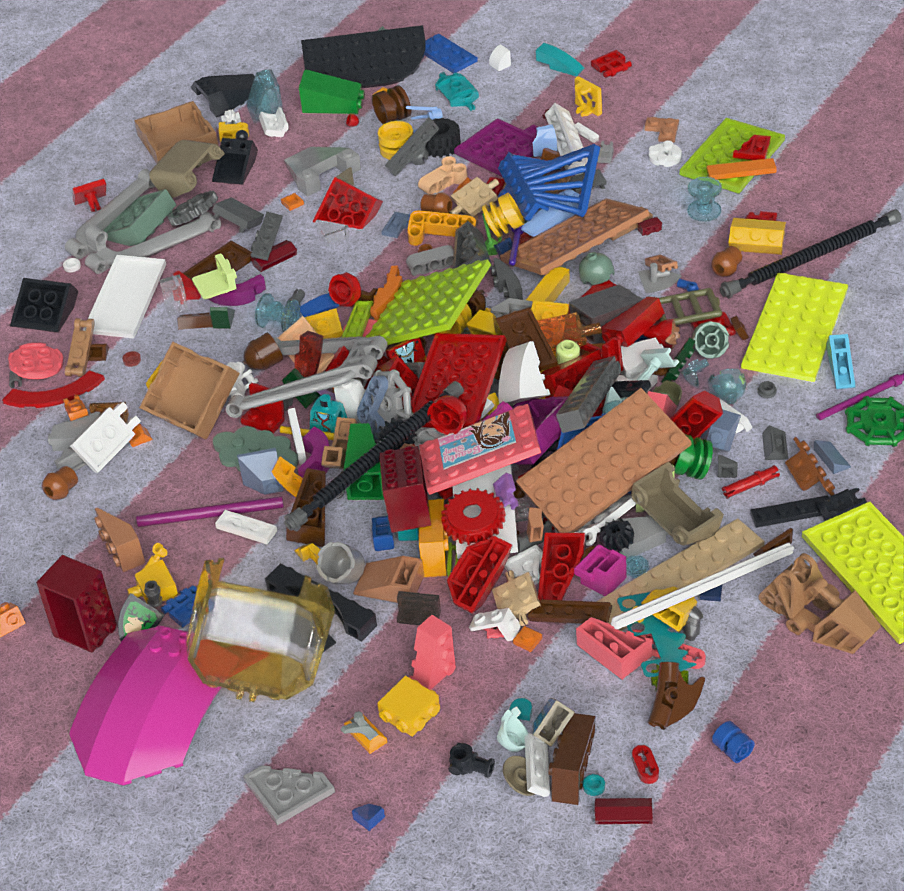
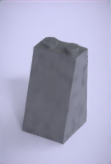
(603, 307)

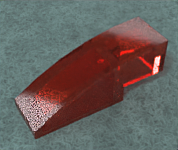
(309, 353)

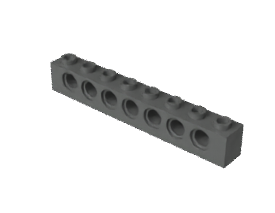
(588, 394)

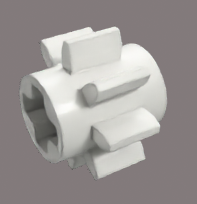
(231, 117)

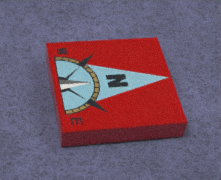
(408, 351)

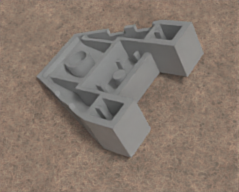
(315, 160)

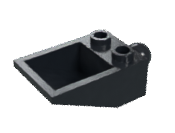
(237, 160)

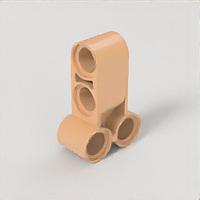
(443, 176)

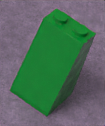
(329, 94)
(370, 484)

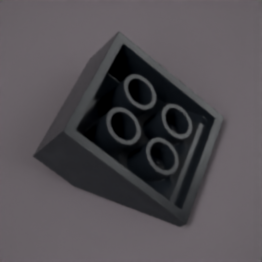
(43, 305)

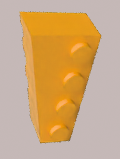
(434, 542)

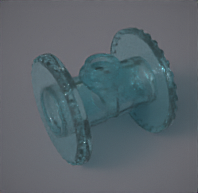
(705, 191)
(272, 310)

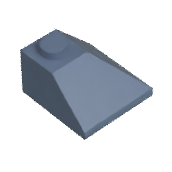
(723, 430)
(257, 469)

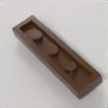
(570, 611)

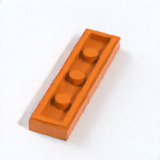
(741, 169)

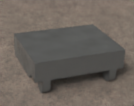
(238, 214)

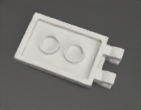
(105, 437)
(612, 512)

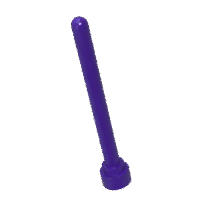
(515, 244)

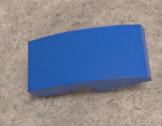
(318, 305)

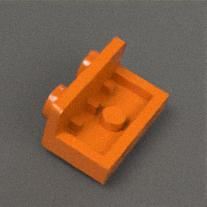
(10, 618)

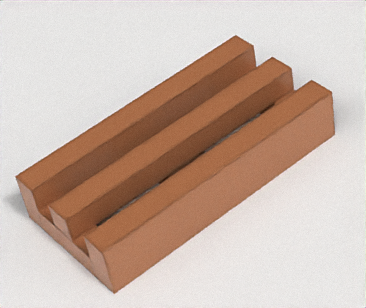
(662, 263)

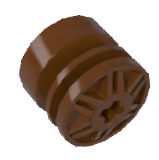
(391, 104)

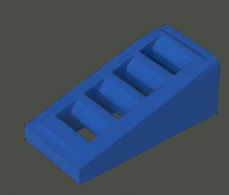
(382, 535)

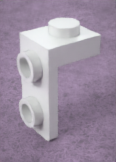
(498, 618)

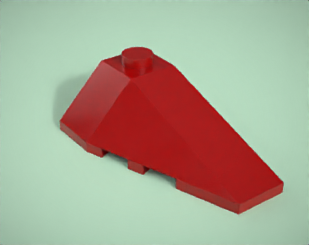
(559, 558)

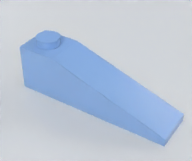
(545, 220)

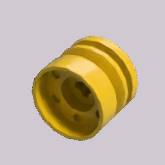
(500, 216)

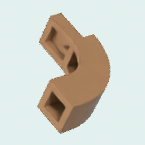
(335, 455)

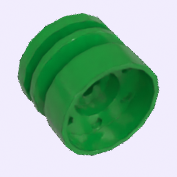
(695, 459)

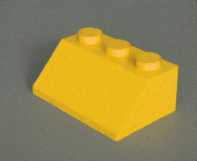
(757, 235)

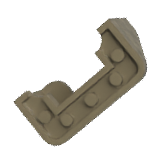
(176, 167)
(673, 509)

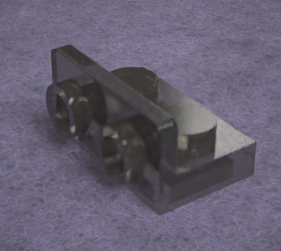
(417, 607)

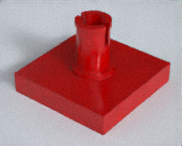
(90, 193)

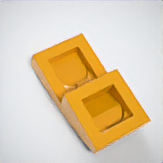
(285, 475)

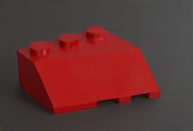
(347, 205)

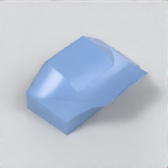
(545, 139)

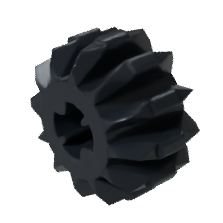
(617, 535)

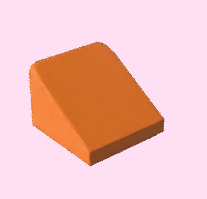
(141, 435)

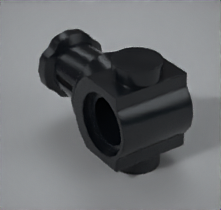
(466, 761)

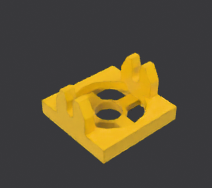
(583, 87)

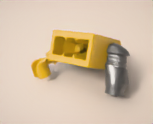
(154, 580)
(679, 614)

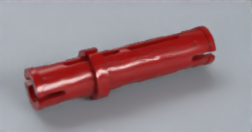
(756, 479)

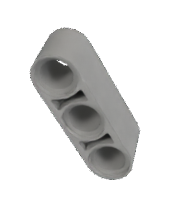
(430, 260)

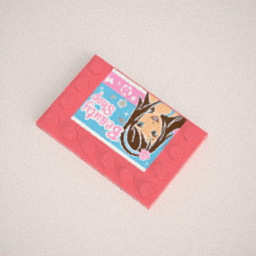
(479, 449)

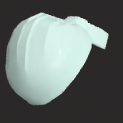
(512, 731)

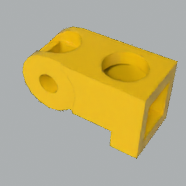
(230, 130)

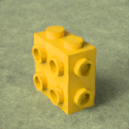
(409, 706)

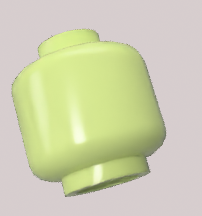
(566, 351)

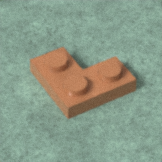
(667, 127)

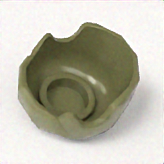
(671, 389)

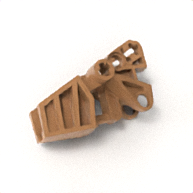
(843, 628)

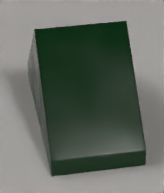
(221, 317)

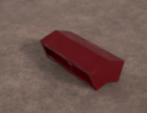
(278, 254)
(623, 811)

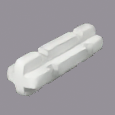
(586, 132)

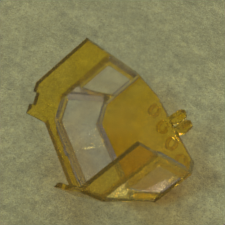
(257, 636)

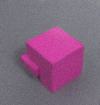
(602, 570)

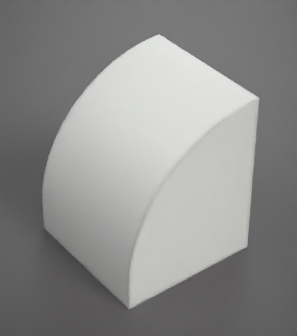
(500, 58)

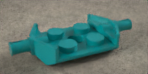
(457, 90)

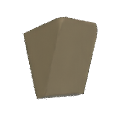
(347, 176)

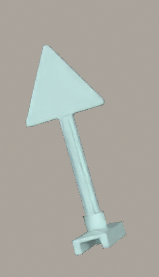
(654, 359)

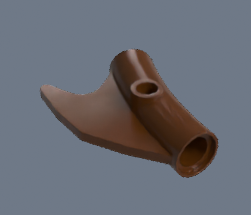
(673, 696)

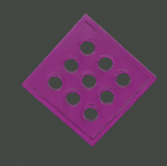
(493, 143)

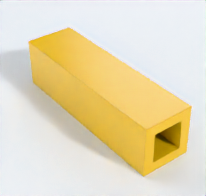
(551, 285)

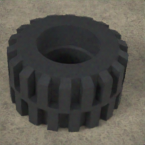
(444, 139)

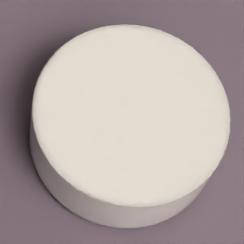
(71, 265)

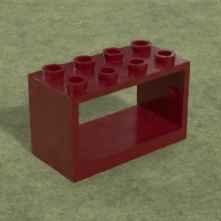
(404, 489)
(77, 603)

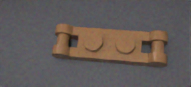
(80, 347)

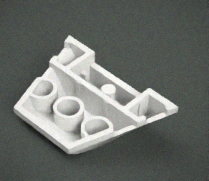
(521, 376)

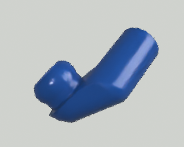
(688, 285)

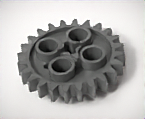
(193, 208)

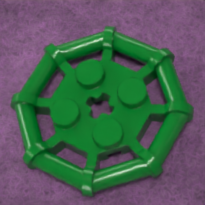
(877, 409)

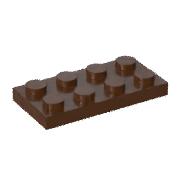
(236, 254)
(522, 328)

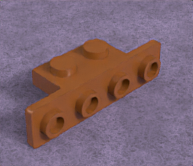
(805, 469)

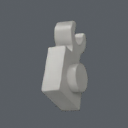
(606, 153)

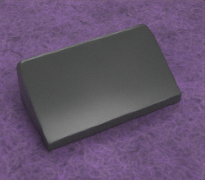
(774, 444)

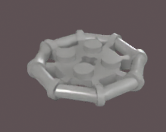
(394, 398)

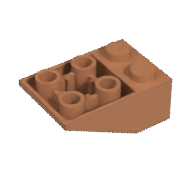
(120, 540)
(389, 576)

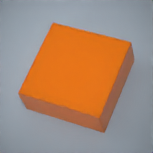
(292, 201)

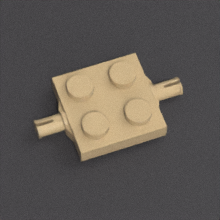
(474, 196)
(517, 595)

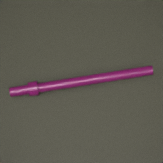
(894, 380)

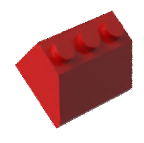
(698, 414)

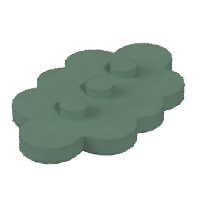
(250, 440)

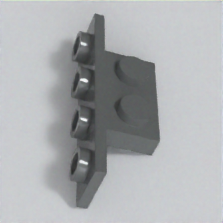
(266, 236)

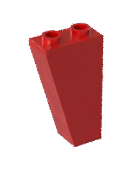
(633, 322)

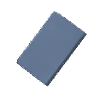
(830, 456)

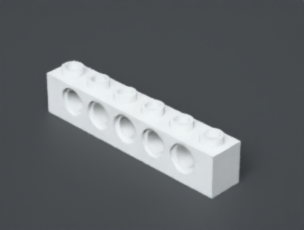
(566, 133)

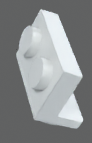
(274, 123)

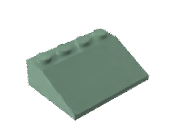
(140, 218)

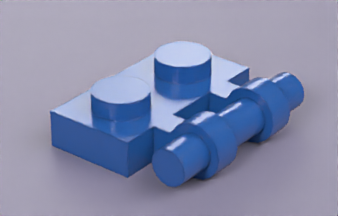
(181, 606)

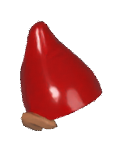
(665, 333)

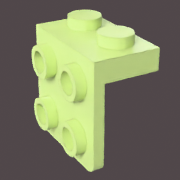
(216, 281)

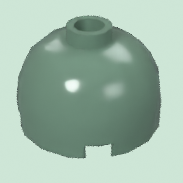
(595, 268)
(710, 339)

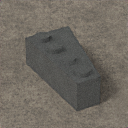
(469, 246)

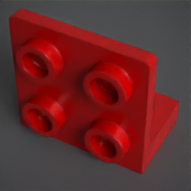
(264, 417)

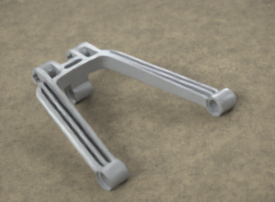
(91, 238)
(358, 365)

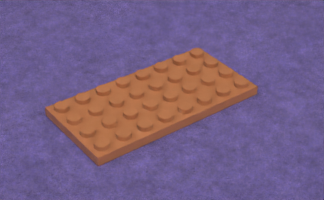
(576, 236)
(603, 462)

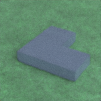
(396, 224)

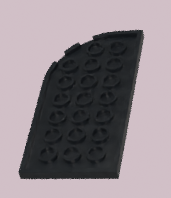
(367, 57)

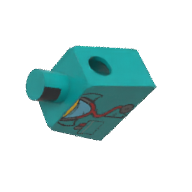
(325, 413)

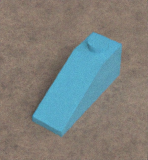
(840, 361)

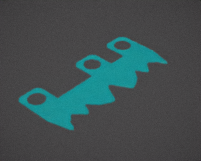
(665, 641)

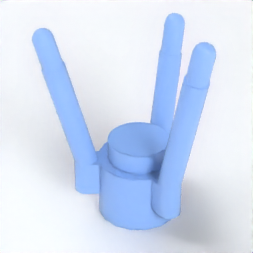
(433, 112)

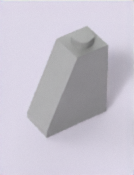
(67, 432)
(647, 535)

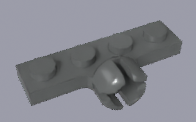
(413, 149)

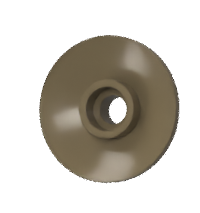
(515, 774)

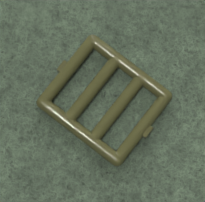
(692, 295)

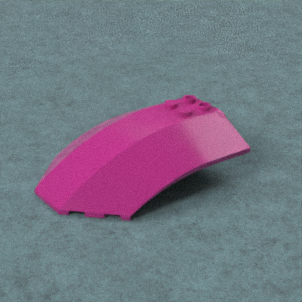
(140, 708)

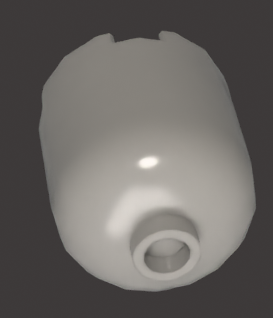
(340, 563)

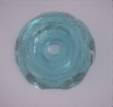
(636, 566)

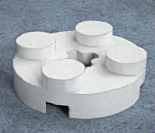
(658, 153)

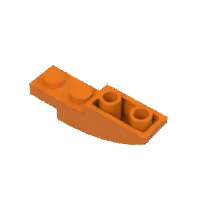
(386, 294)

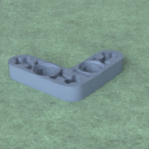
(367, 410)

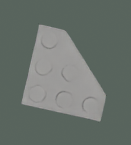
(287, 790)

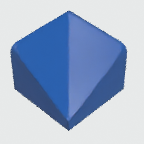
(368, 815)

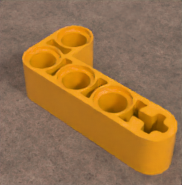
(434, 223)

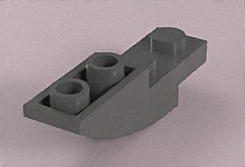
(506, 280)

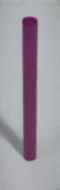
(209, 511)

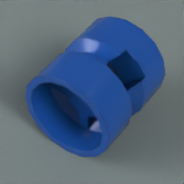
(733, 742)

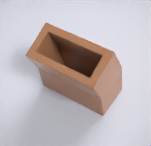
(535, 525)

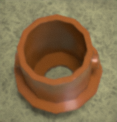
(436, 203)
(726, 261)
(59, 483)

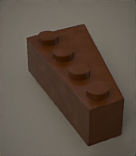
(314, 529)
(571, 758)

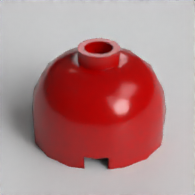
(448, 414)

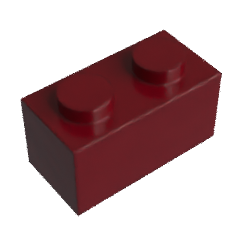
(650, 226)

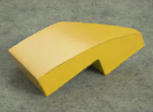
(308, 551)

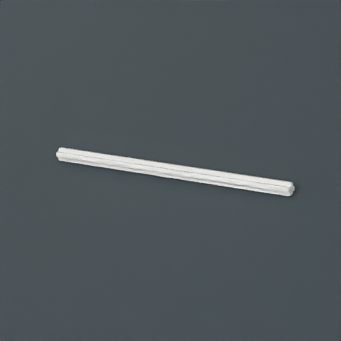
(701, 586)

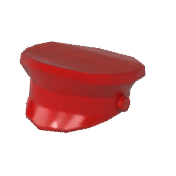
(344, 289)

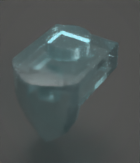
(690, 372)

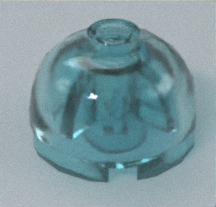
(728, 385)

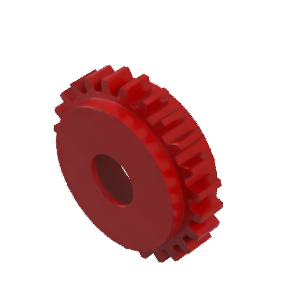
(477, 528)

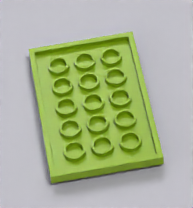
(719, 150)

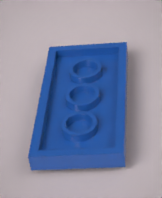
(448, 54)

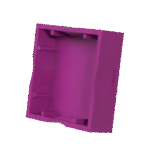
(545, 422)

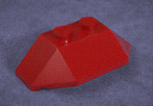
(478, 572)

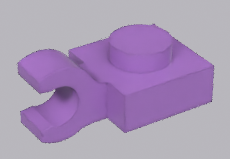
(504, 488)

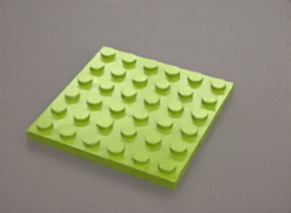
(429, 303)

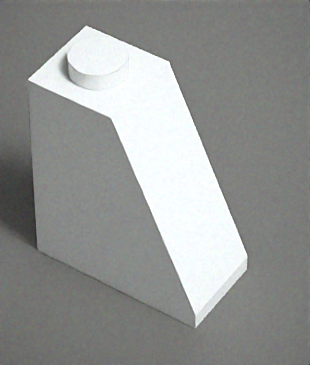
(631, 357)
(350, 396)

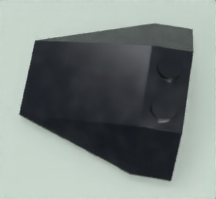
(224, 91)

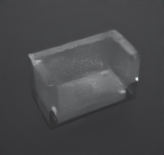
(174, 295)

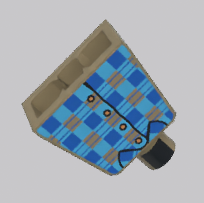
(552, 721)

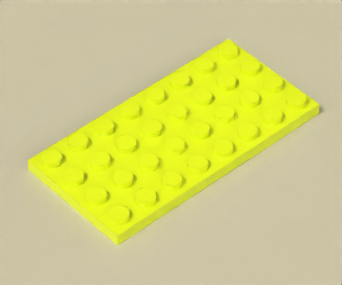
(795, 327)
(867, 558)

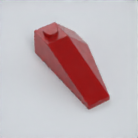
(569, 373)

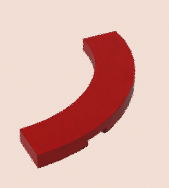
(53, 397)

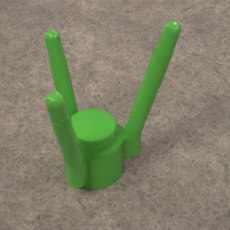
(490, 242)

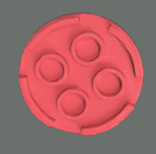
(35, 361)

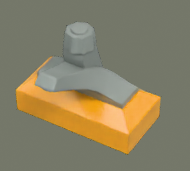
(364, 732)

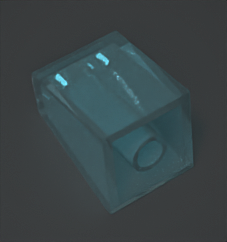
(264, 95)

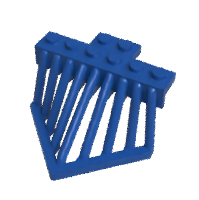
(526, 181)

